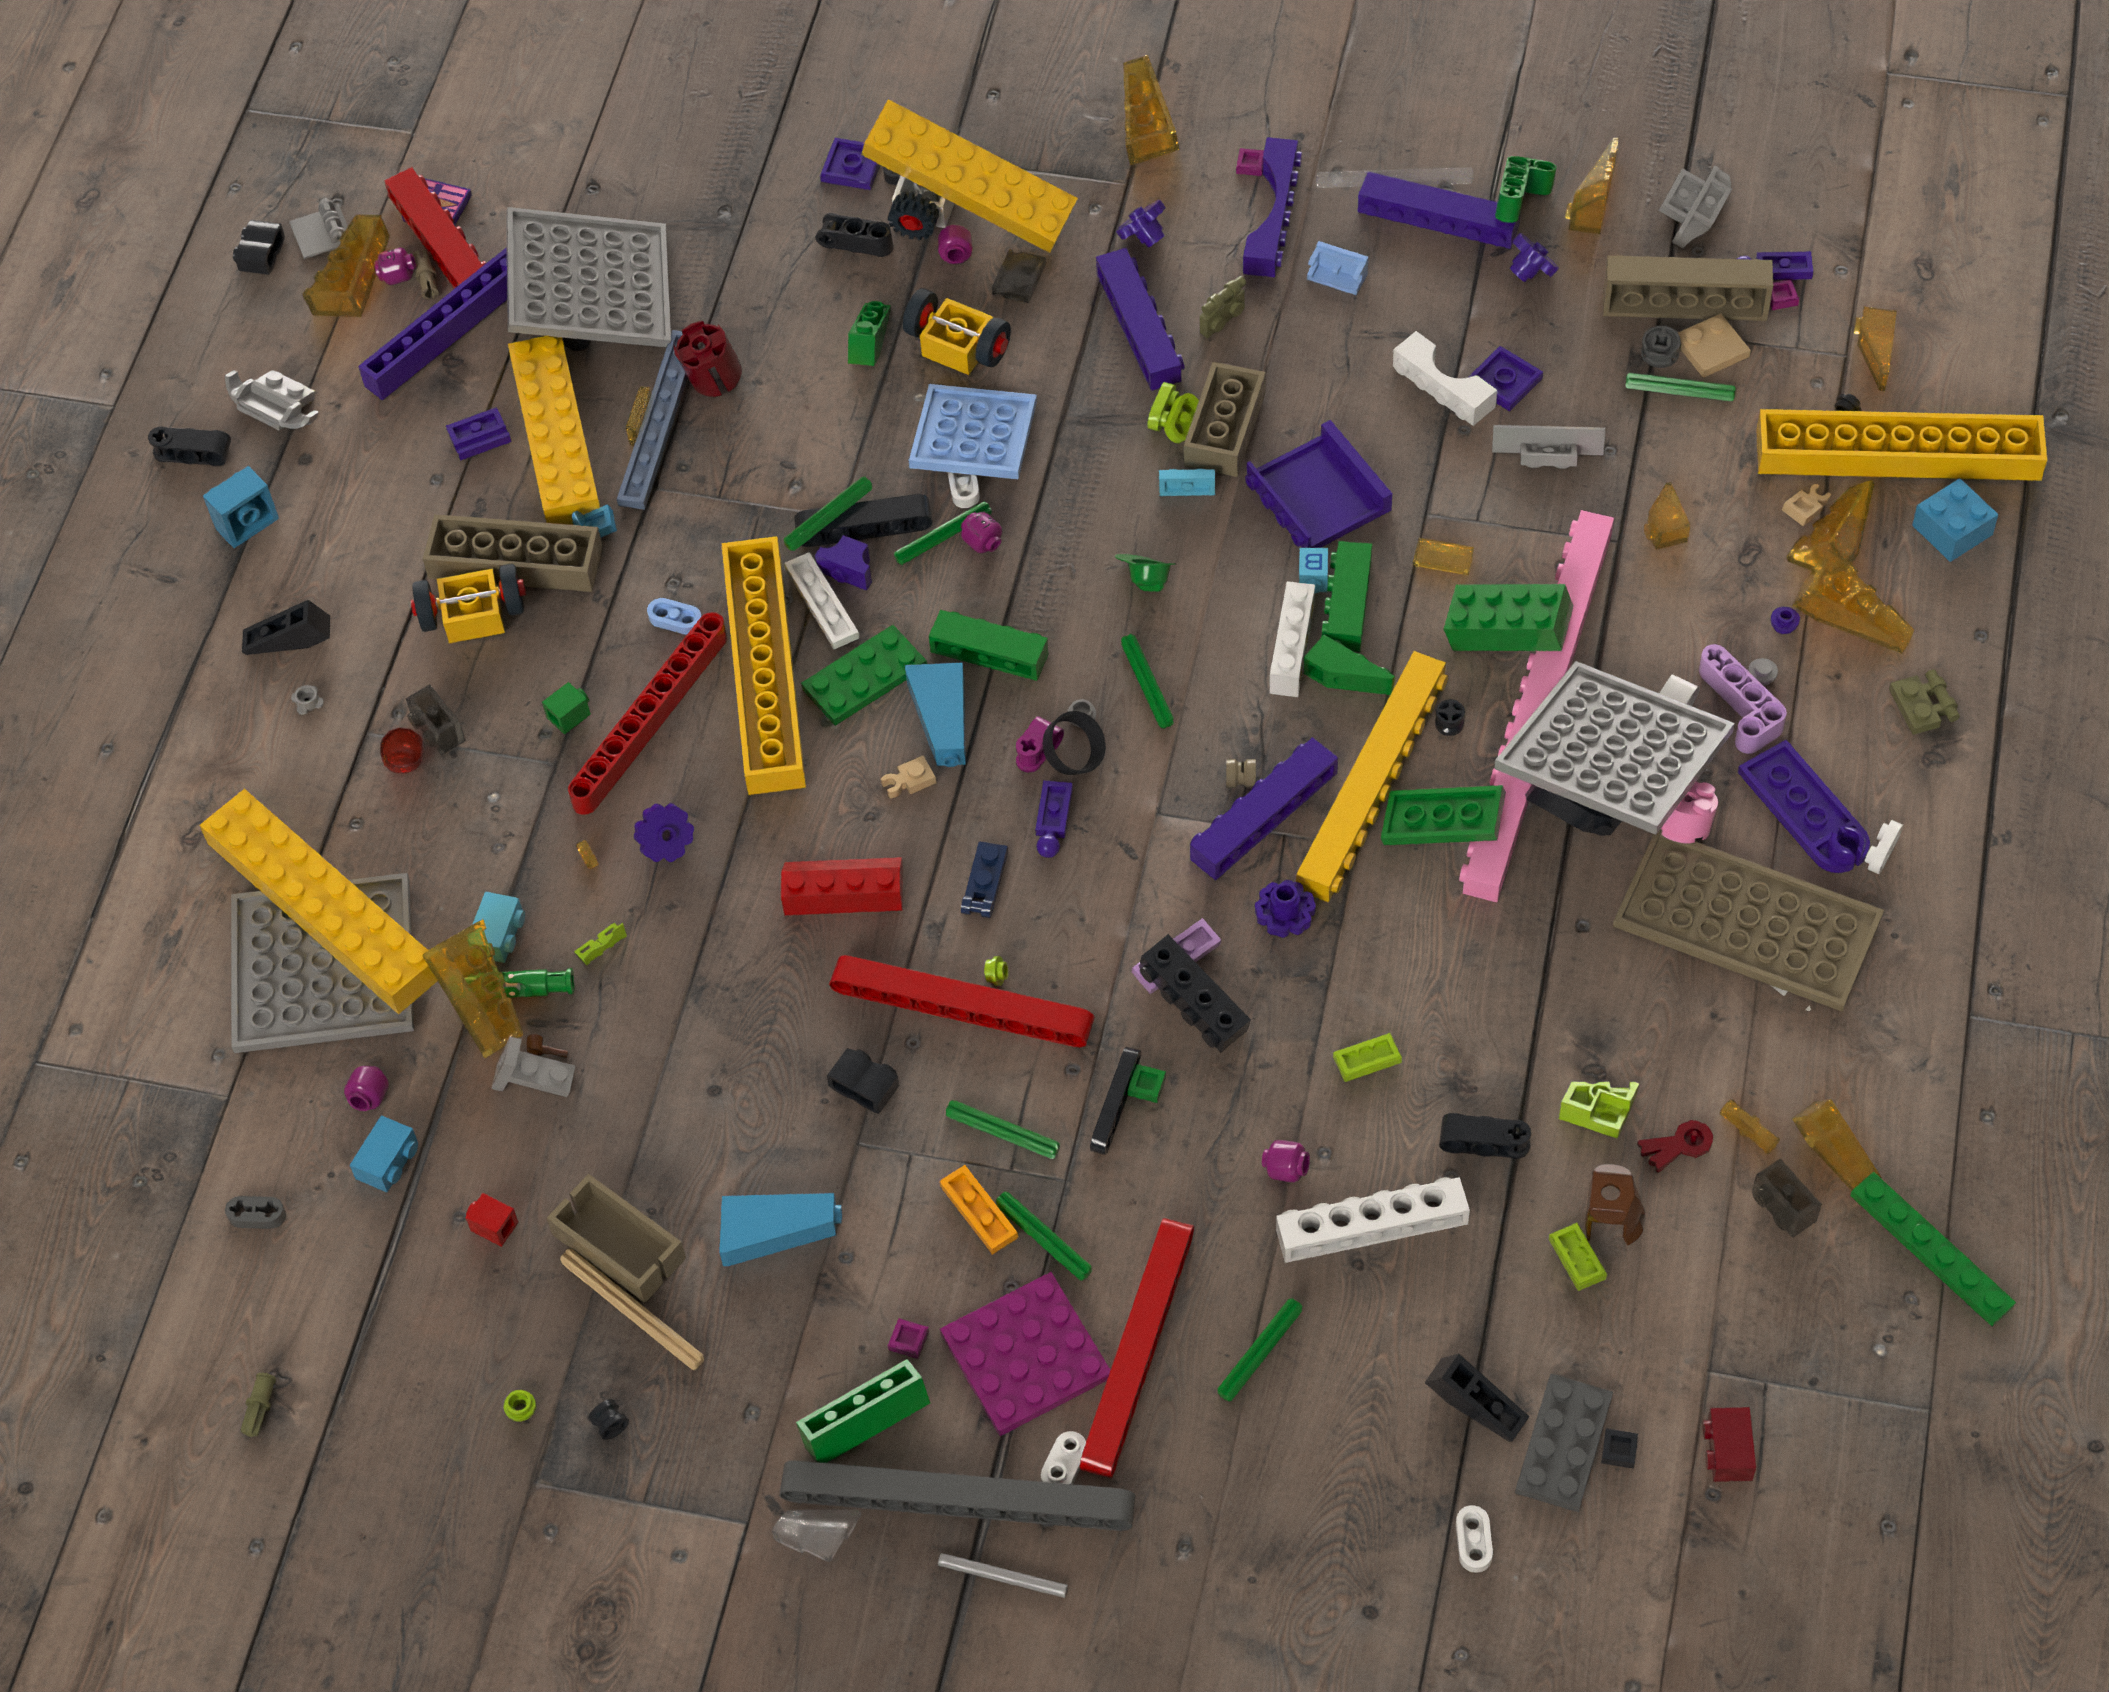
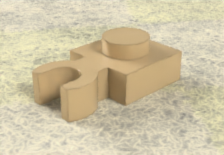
(1805, 506)
(911, 775)

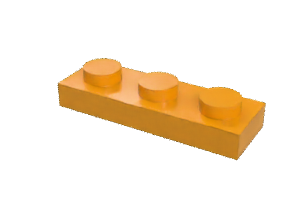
(978, 1209)

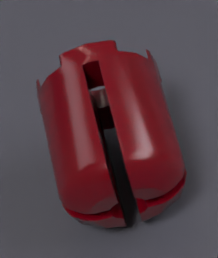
(698, 361)

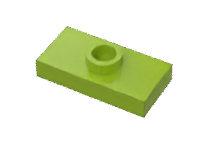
(1367, 1057)
(1577, 1256)

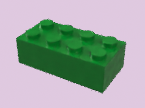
(1508, 617)

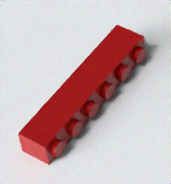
(433, 226)

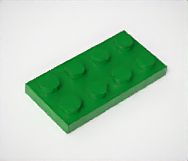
(862, 675)
(1443, 815)

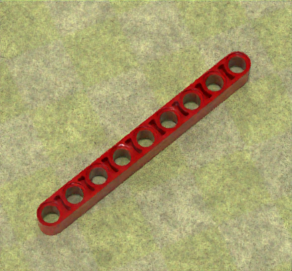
(691, 659)
(962, 1001)
(1137, 1348)

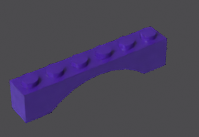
(1263, 245)

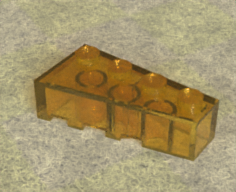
(1147, 118)
(350, 271)
(475, 987)

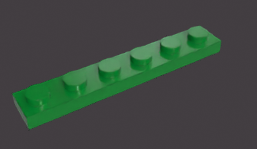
(1933, 1249)

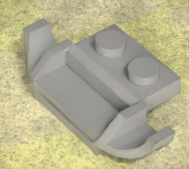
(1696, 203)
(272, 399)

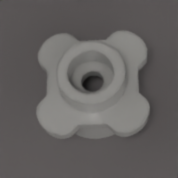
(307, 693)

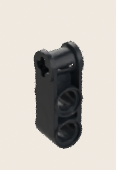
(855, 235)
(190, 445)
(1484, 1136)

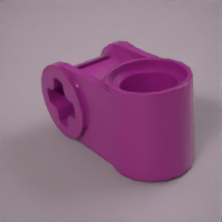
(1030, 745)

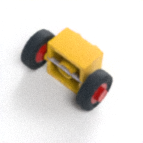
(955, 332)
(469, 603)

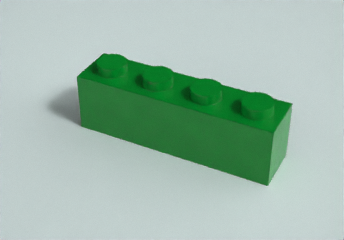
(1349, 593)
(988, 644)
(863, 1412)

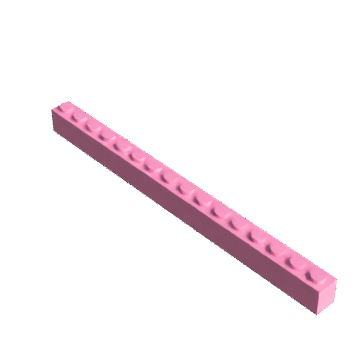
(1580, 573)

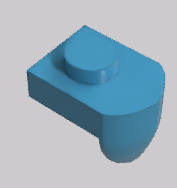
(601, 518)

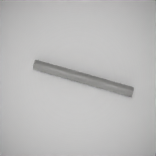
(1003, 1575)

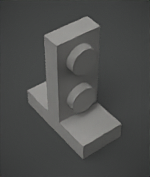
(531, 1071)

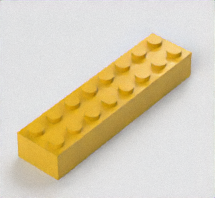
(968, 176)
(553, 428)

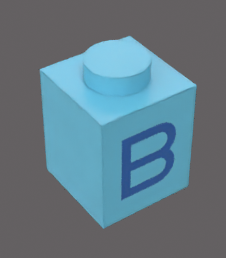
(1314, 567)

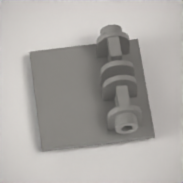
(320, 230)

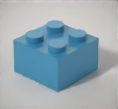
(241, 506)
(1955, 519)

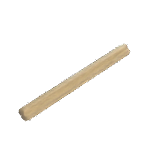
(632, 1309)

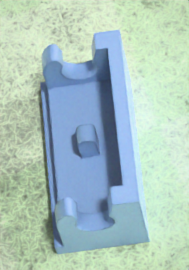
(1337, 268)

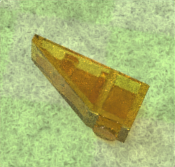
(1876, 341)
(1834, 1142)

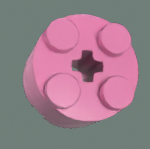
(1693, 815)

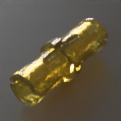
(1762, 1138)

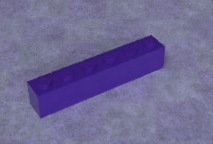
(1434, 209)
(1139, 318)
(1263, 808)

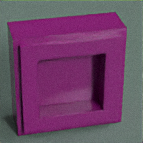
(1250, 162)
(1783, 295)
(908, 1338)

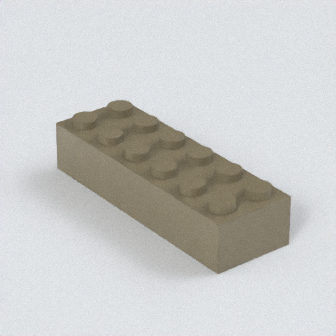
(1687, 287)
(542, 552)

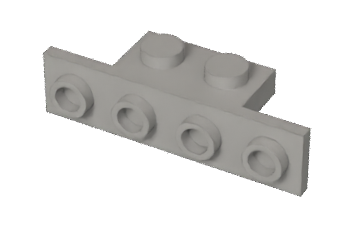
(1548, 444)

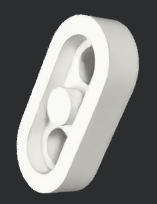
(964, 489)
(1888, 838)
(1063, 1459)
(1475, 1540)

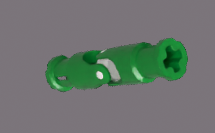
(538, 982)

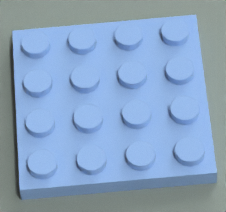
(973, 431)

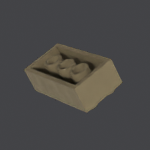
(1225, 419)

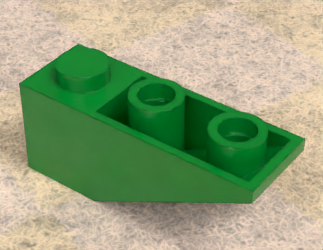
(868, 334)
(1343, 669)

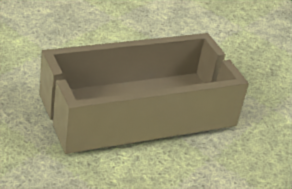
(616, 1238)

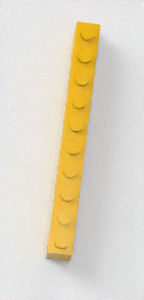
(1371, 776)

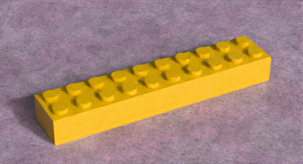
(1901, 444)
(763, 666)
(320, 900)

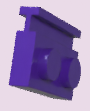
(478, 433)

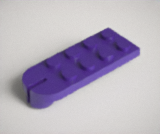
(1807, 808)

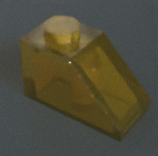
(1666, 520)

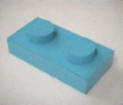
(1186, 482)

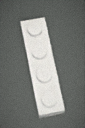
(821, 600)

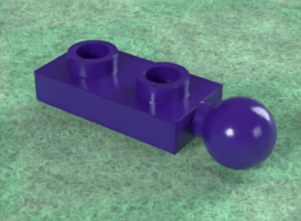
(1788, 264)
(1052, 816)

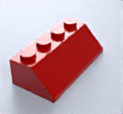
(842, 886)

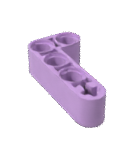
(1720, 671)

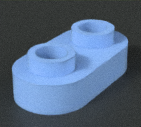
(676, 615)

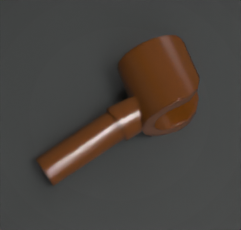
(536, 1047)

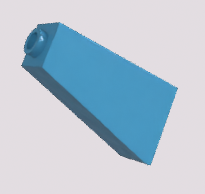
(940, 704)
(773, 1223)

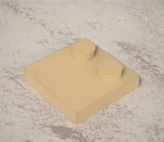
(1712, 345)

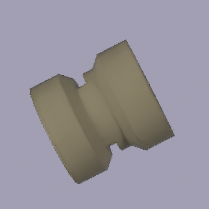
(1240, 773)

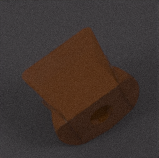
(1621, 1211)

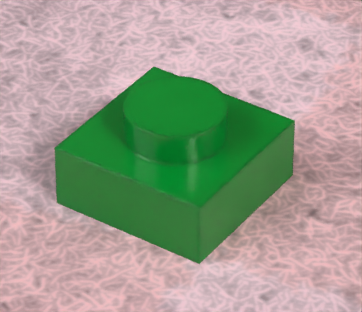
(1146, 1083)

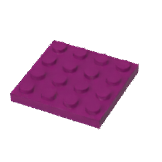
(1025, 1353)

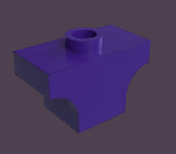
(846, 562)

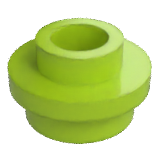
(996, 970)
(519, 1397)

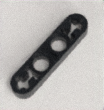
(1114, 1101)

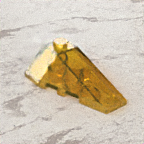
(1591, 197)
(1837, 531)
(1843, 601)

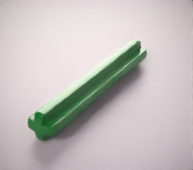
(1680, 386)
(827, 513)
(937, 535)
(1147, 681)
(1002, 1129)
(1044, 1236)
(1259, 1349)

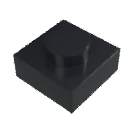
(1619, 1448)

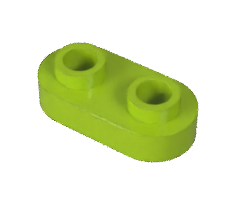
(1162, 406)
(1178, 420)

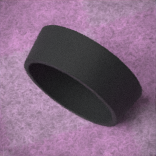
(1095, 737)

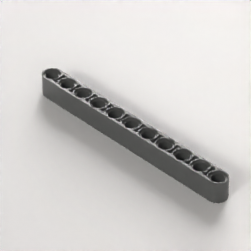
(958, 1495)

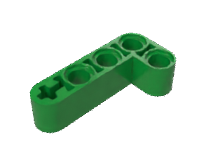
(1522, 176)

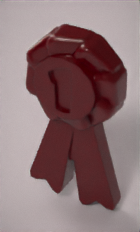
(1690, 1139)

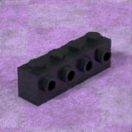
(1193, 993)

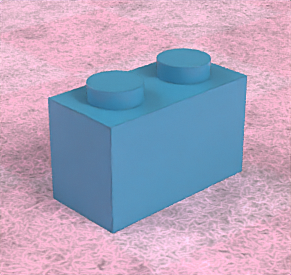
(384, 1154)

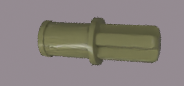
(258, 1404)

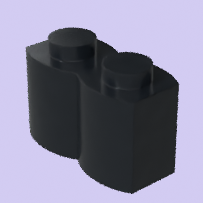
(259, 247)
(863, 1080)

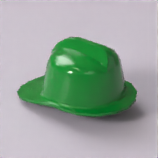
(1146, 572)

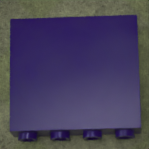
(1320, 489)

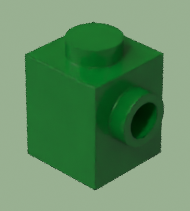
(566, 707)

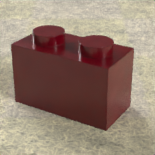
(1730, 1444)

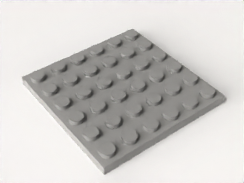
(587, 277)
(1615, 747)
(292, 988)

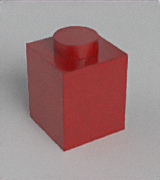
(491, 1219)

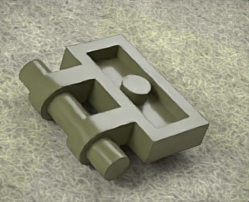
(1222, 307)
(1916, 706)

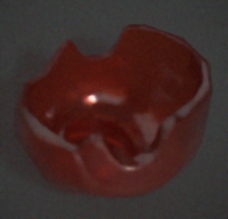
(401, 750)

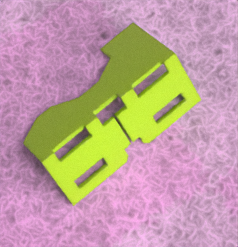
(601, 944)

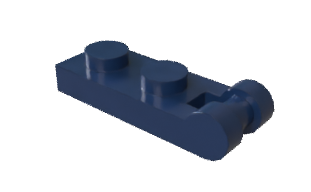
(984, 879)

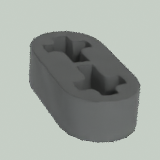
(255, 1212)

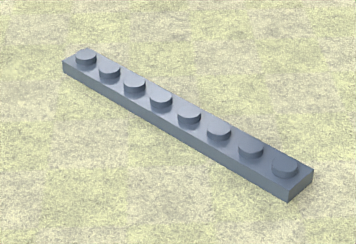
(654, 430)

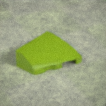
(1598, 1106)

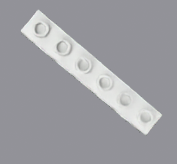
(1360, 1231)

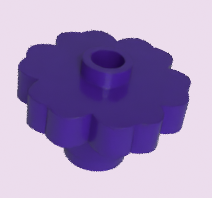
(1144, 224)
(1531, 259)
(663, 832)
(1285, 908)

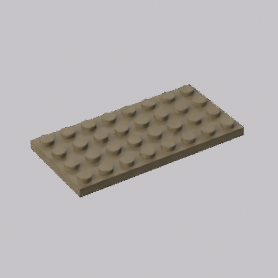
(1749, 919)

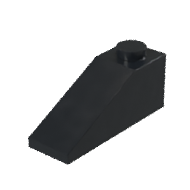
(288, 630)
(1572, 812)
(1476, 1396)

